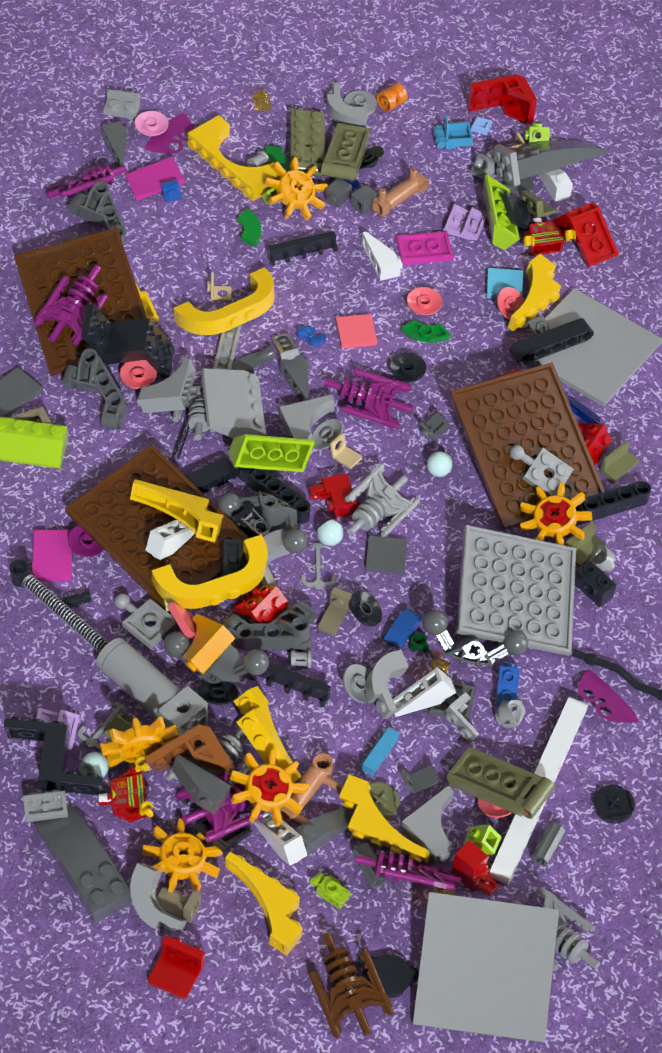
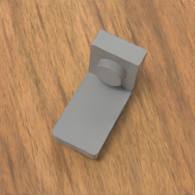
(454, 716)

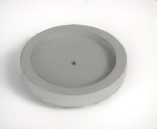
(362, 99)

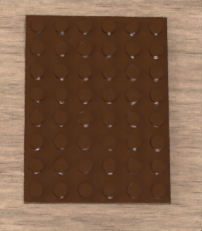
(45, 267)
(527, 412)
(125, 525)

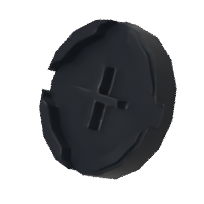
(614, 804)

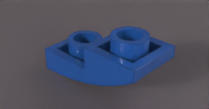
(402, 628)

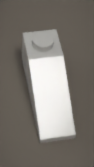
(557, 184)
(382, 258)
(168, 539)
(425, 693)
(283, 839)

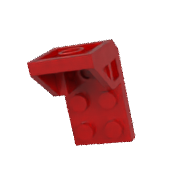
(501, 93)
(591, 233)

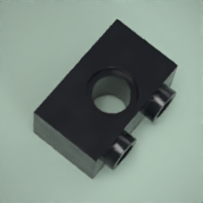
(594, 583)

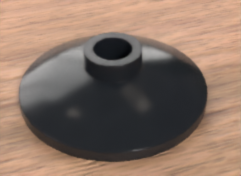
(371, 157)
(408, 361)
(365, 608)
(218, 693)

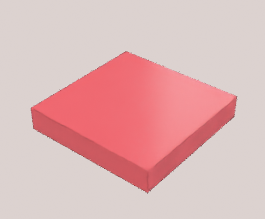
(356, 331)
(183, 619)

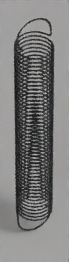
(182, 431)

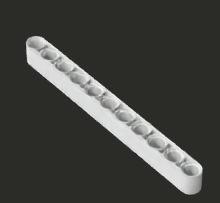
(548, 767)

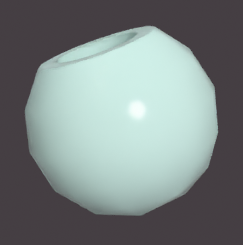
(439, 464)
(330, 533)
(94, 763)

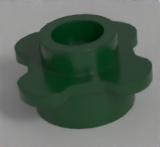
(418, 637)

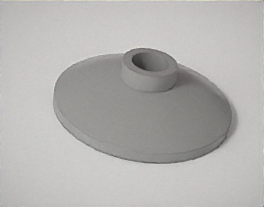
(326, 433)
(354, 682)

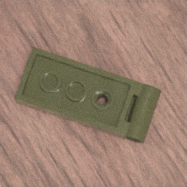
(307, 139)
(346, 152)
(500, 783)

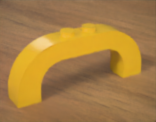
(232, 315)
(219, 589)

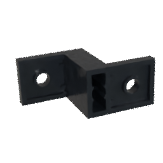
(128, 341)
(54, 756)

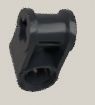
(249, 520)

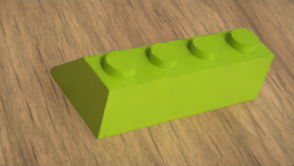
(502, 230)
(32, 442)
(270, 452)

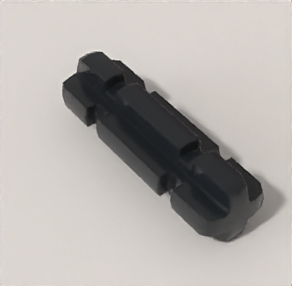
(76, 599)

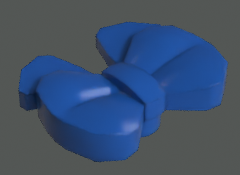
(307, 333)

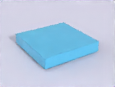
(501, 278)

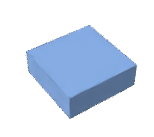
(481, 125)

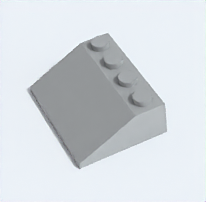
(233, 402)

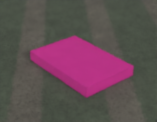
(148, 179)
(424, 248)
(52, 555)

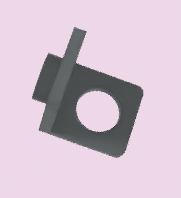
(537, 325)
(420, 780)

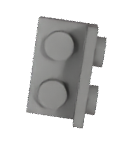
(122, 104)
(45, 806)

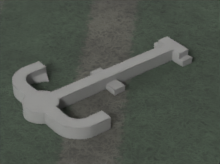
(318, 584)
(91, 742)

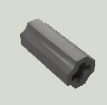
(548, 844)
(369, 872)

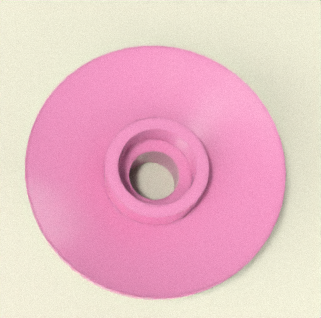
(151, 123)

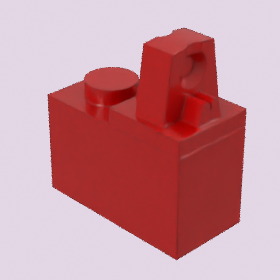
(333, 491)
(472, 867)

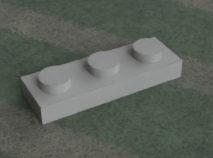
(285, 346)

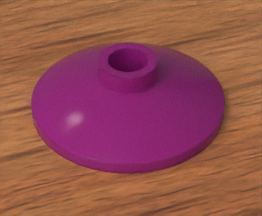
(76, 541)

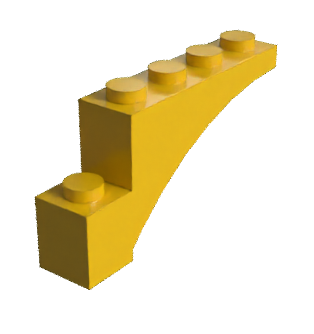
(541, 291)
(182, 506)
(260, 728)
(370, 824)
(275, 900)

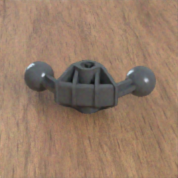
(274, 511)
(436, 622)
(227, 667)

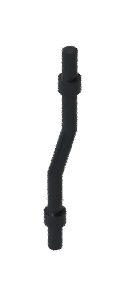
(592, 659)

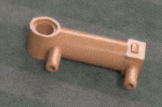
(388, 200)
(315, 778)

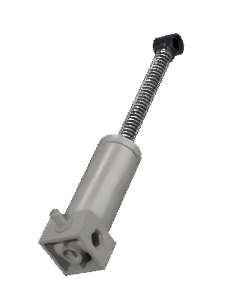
(124, 664)

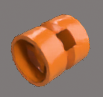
(392, 97)

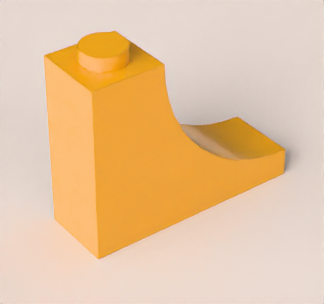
(207, 645)

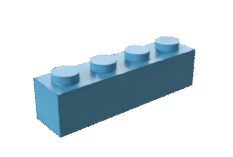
(381, 750)

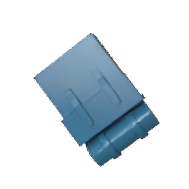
(453, 135)

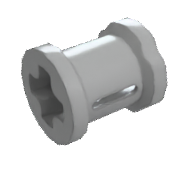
(259, 160)
(300, 659)

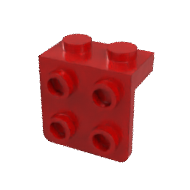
(596, 439)
(262, 604)
(177, 967)

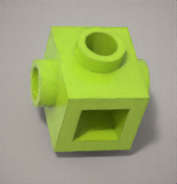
(543, 132)
(484, 838)

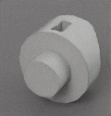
(483, 166)
(603, 558)
(510, 716)

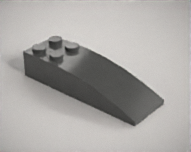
(550, 155)
(85, 865)

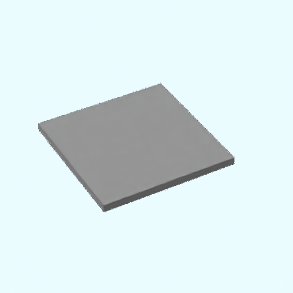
(608, 358)
(516, 586)
(486, 967)

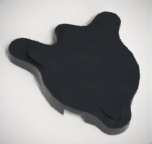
(394, 973)

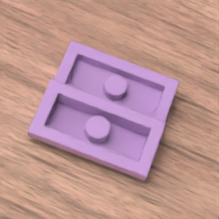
(465, 223)
(68, 718)

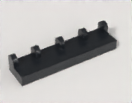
(302, 247)
(296, 682)

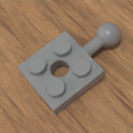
(506, 163)
(543, 461)
(139, 616)

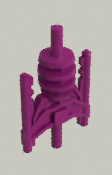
(86, 181)
(70, 310)
(377, 399)
(221, 821)
(410, 870)

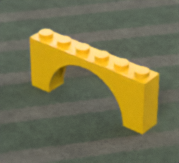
(206, 143)

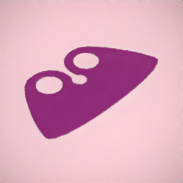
(176, 126)
(619, 709)

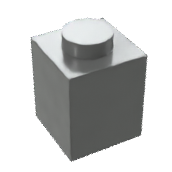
(338, 192)
(363, 199)

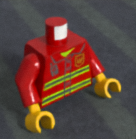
(545, 237)
(128, 794)

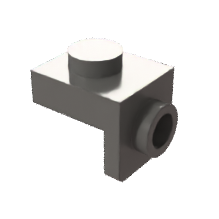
(434, 427)

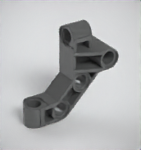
(98, 208)
(90, 377)
(285, 632)

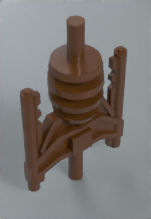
(351, 992)

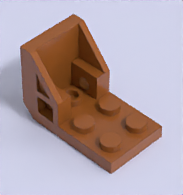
(210, 754)

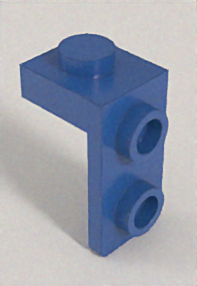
(171, 190)
(507, 683)

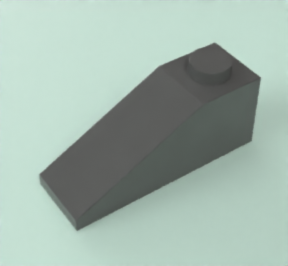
(115, 138)
(296, 374)
(201, 785)
(323, 829)

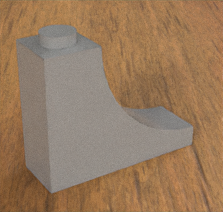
(171, 393)
(301, 416)
(425, 826)

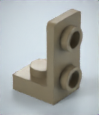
(34, 415)
(335, 612)
(179, 905)

